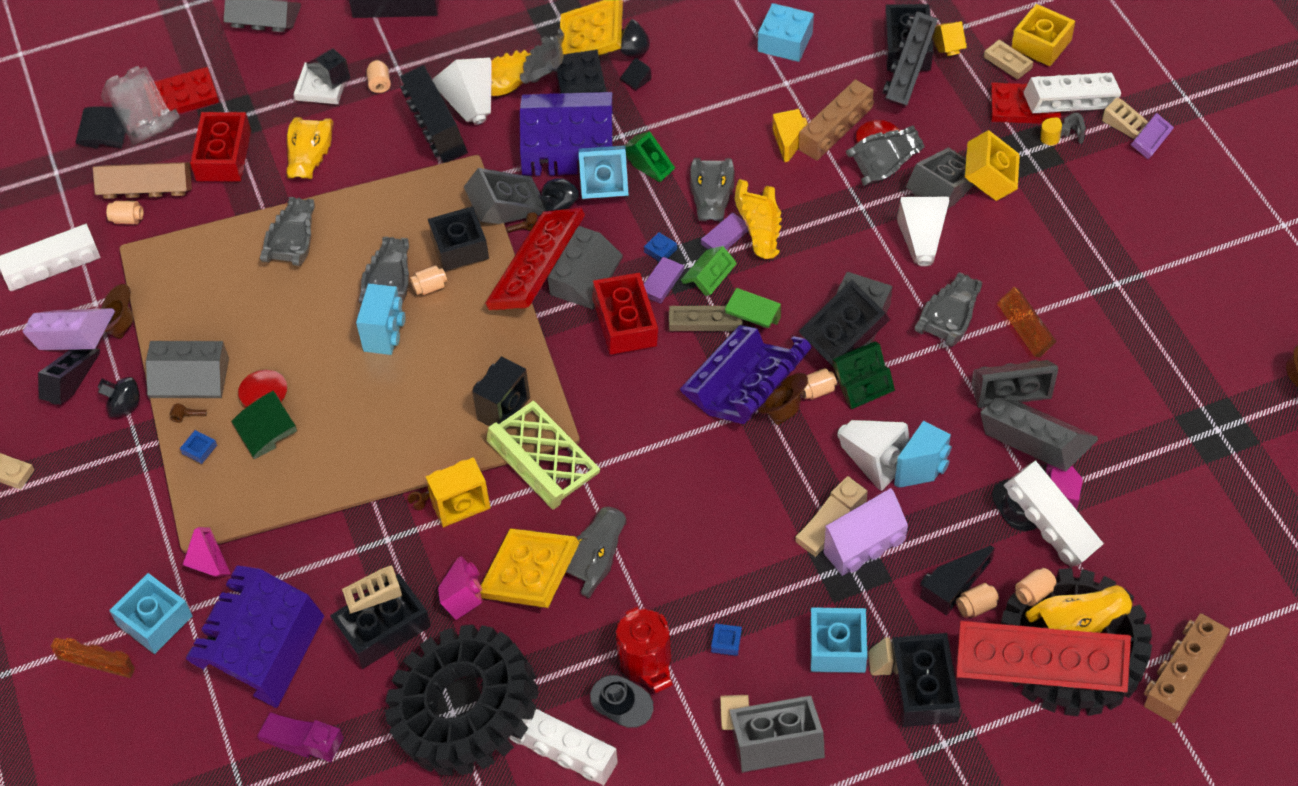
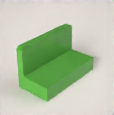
(710, 269)
(753, 308)

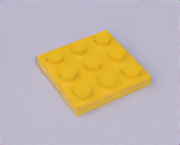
(593, 27)
(529, 567)

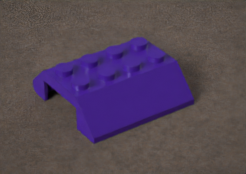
(561, 125)
(742, 374)
(258, 632)

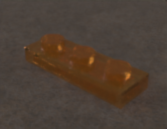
(1026, 322)
(93, 657)

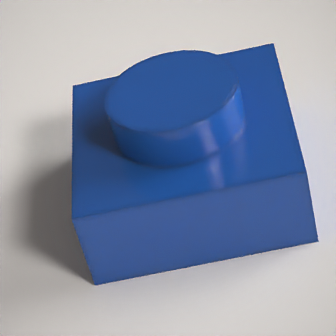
(660, 247)
(198, 446)
(726, 639)

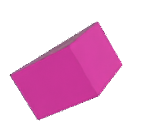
(205, 554)

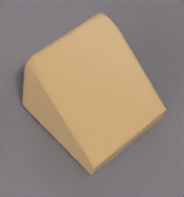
(881, 658)
(731, 702)

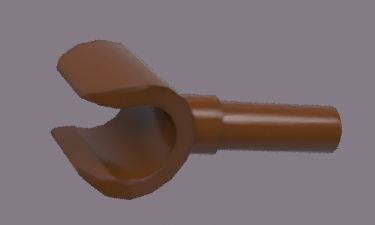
(531, 219)
(178, 411)
(412, 497)

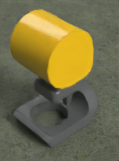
(1053, 129)

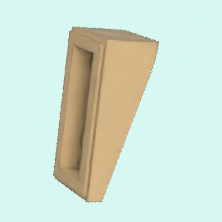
(1118, 109)
(384, 594)

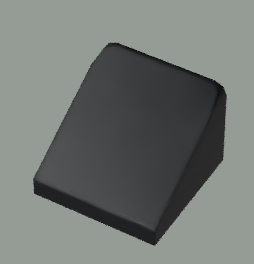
(636, 74)

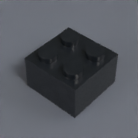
(458, 238)
(501, 392)

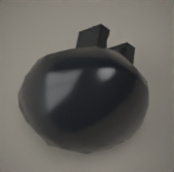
(634, 40)
(559, 194)
(122, 396)

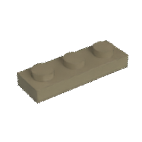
(701, 319)

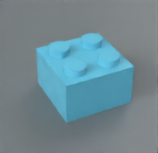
(785, 32)
(603, 172)
(380, 319)
(151, 613)
(838, 640)

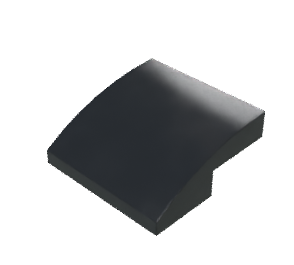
(100, 126)

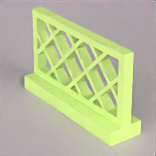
(523, 462)

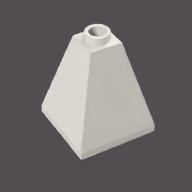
(467, 88)
(921, 225)
(875, 447)

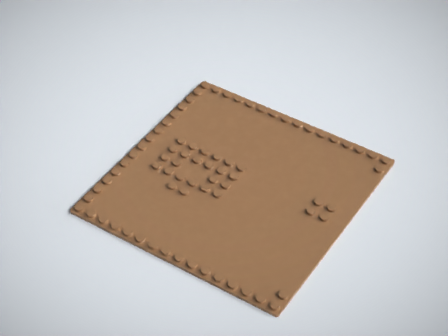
(360, 417)

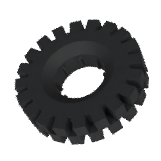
(1132, 624)
(472, 737)

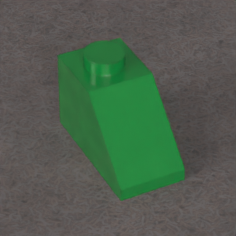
(648, 156)

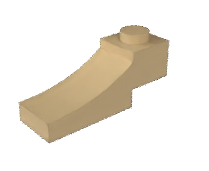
(842, 500)

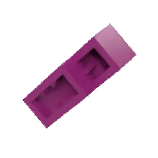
(301, 736)

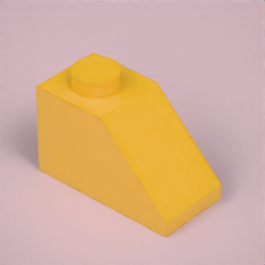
(949, 38)
(787, 130)

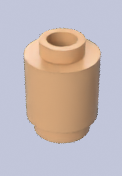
(378, 77)
(125, 212)
(428, 280)
(819, 384)
(1035, 586)
(977, 600)

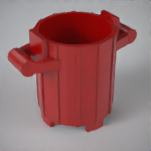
(645, 648)

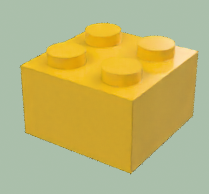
(1043, 34)
(992, 165)
(458, 492)

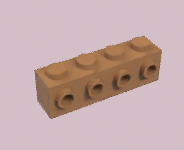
(836, 120)
(142, 178)
(1186, 668)

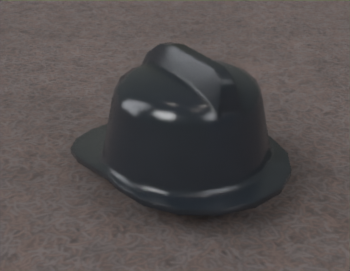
(1011, 510)
(622, 701)

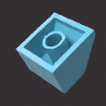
(923, 456)

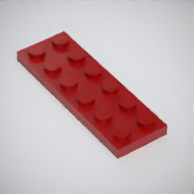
(535, 259)
(1043, 656)

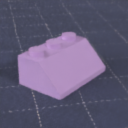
(68, 328)
(865, 533)

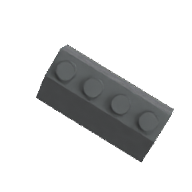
(1036, 432)

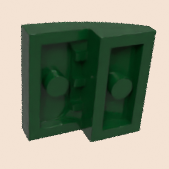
(863, 375)
(263, 424)

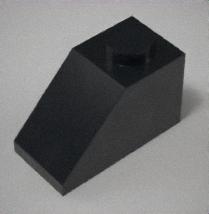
(330, 68)

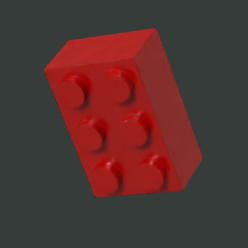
(220, 146)
(625, 313)

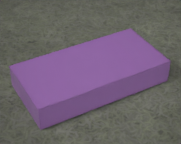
(1152, 136)
(725, 233)
(663, 279)

